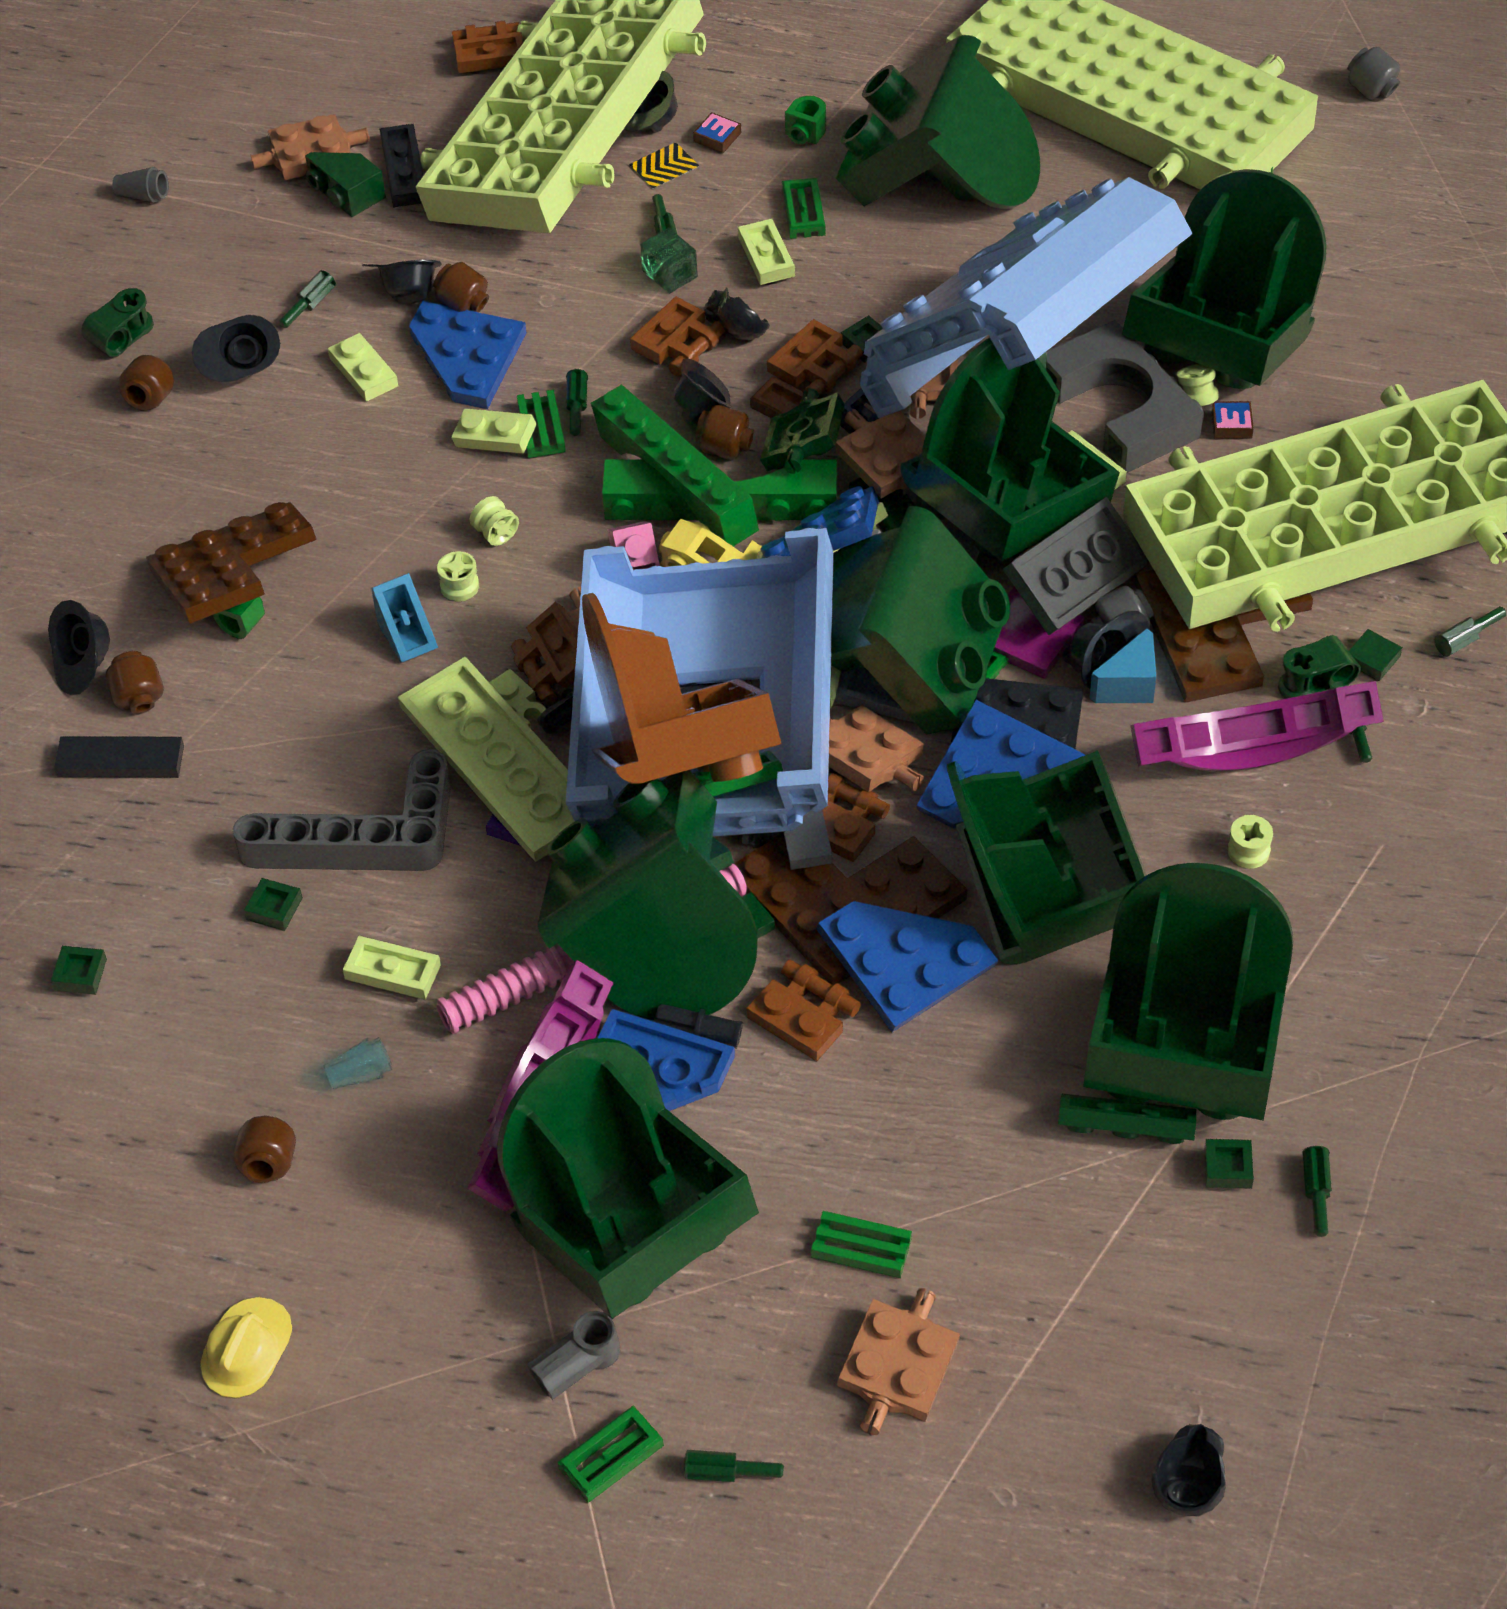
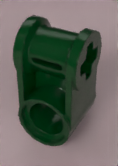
(116, 325)
(1318, 665)

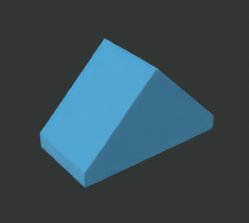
(402, 618)
(1128, 674)

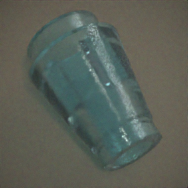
(359, 1064)

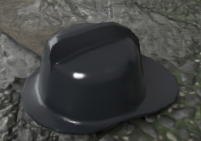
(657, 108)
(408, 280)
(236, 348)
(699, 390)
(1098, 642)
(77, 645)

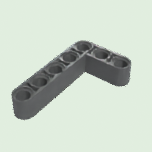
(357, 841)

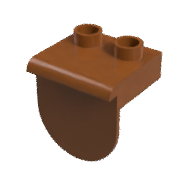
(659, 727)

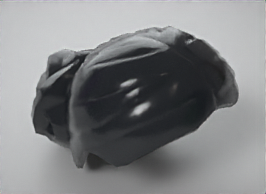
(735, 316)
(1191, 1472)

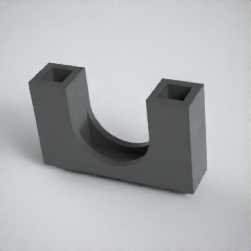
(1110, 358)

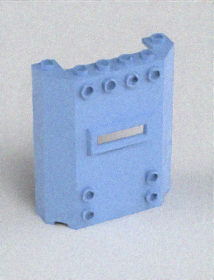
(1025, 287)
(721, 625)

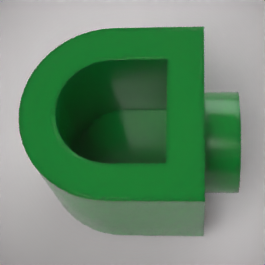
(806, 120)
(241, 618)

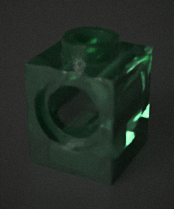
(669, 260)

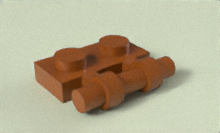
(486, 46)
(670, 328)
(807, 352)
(556, 641)
(846, 829)
(797, 1020)

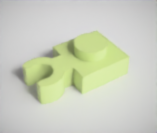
(518, 695)

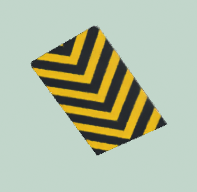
(664, 165)

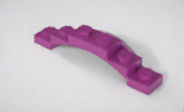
(1258, 732)
(564, 1021)

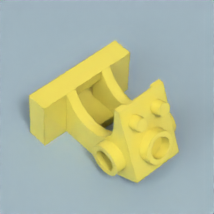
(687, 537)

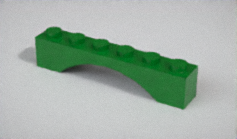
(707, 490)
(640, 492)

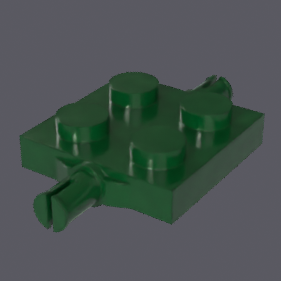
(802, 431)

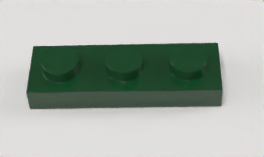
(1127, 1119)

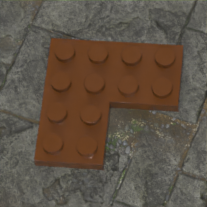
(213, 566)
(1209, 657)
(798, 899)

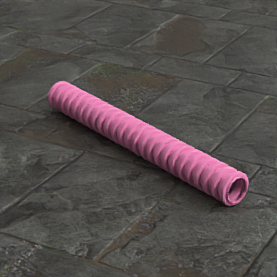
(523, 979)

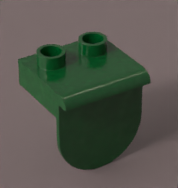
(942, 119)
(1238, 284)
(999, 458)
(917, 618)
(1046, 854)
(649, 902)
(1193, 993)
(612, 1177)

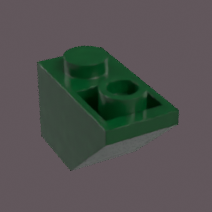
(346, 180)

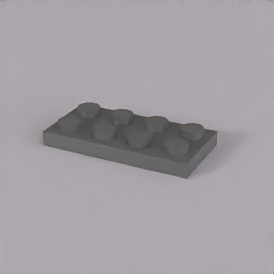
(1076, 565)

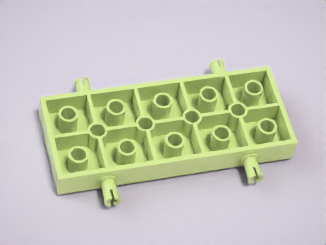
(1141, 87)
(556, 112)
(1326, 505)

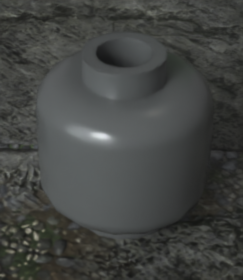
(1374, 73)
(1120, 601)

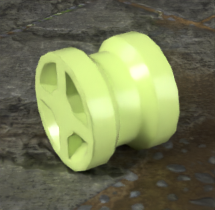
(1198, 383)
(494, 520)
(458, 576)
(1253, 852)

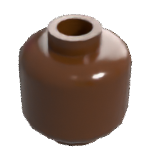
(461, 288)
(146, 382)
(724, 432)
(134, 682)
(264, 1149)

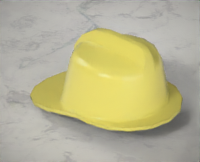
(245, 1347)

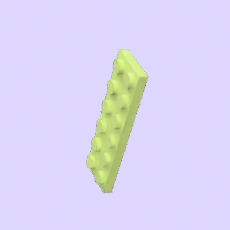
(493, 753)

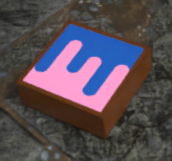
(717, 132)
(1232, 419)

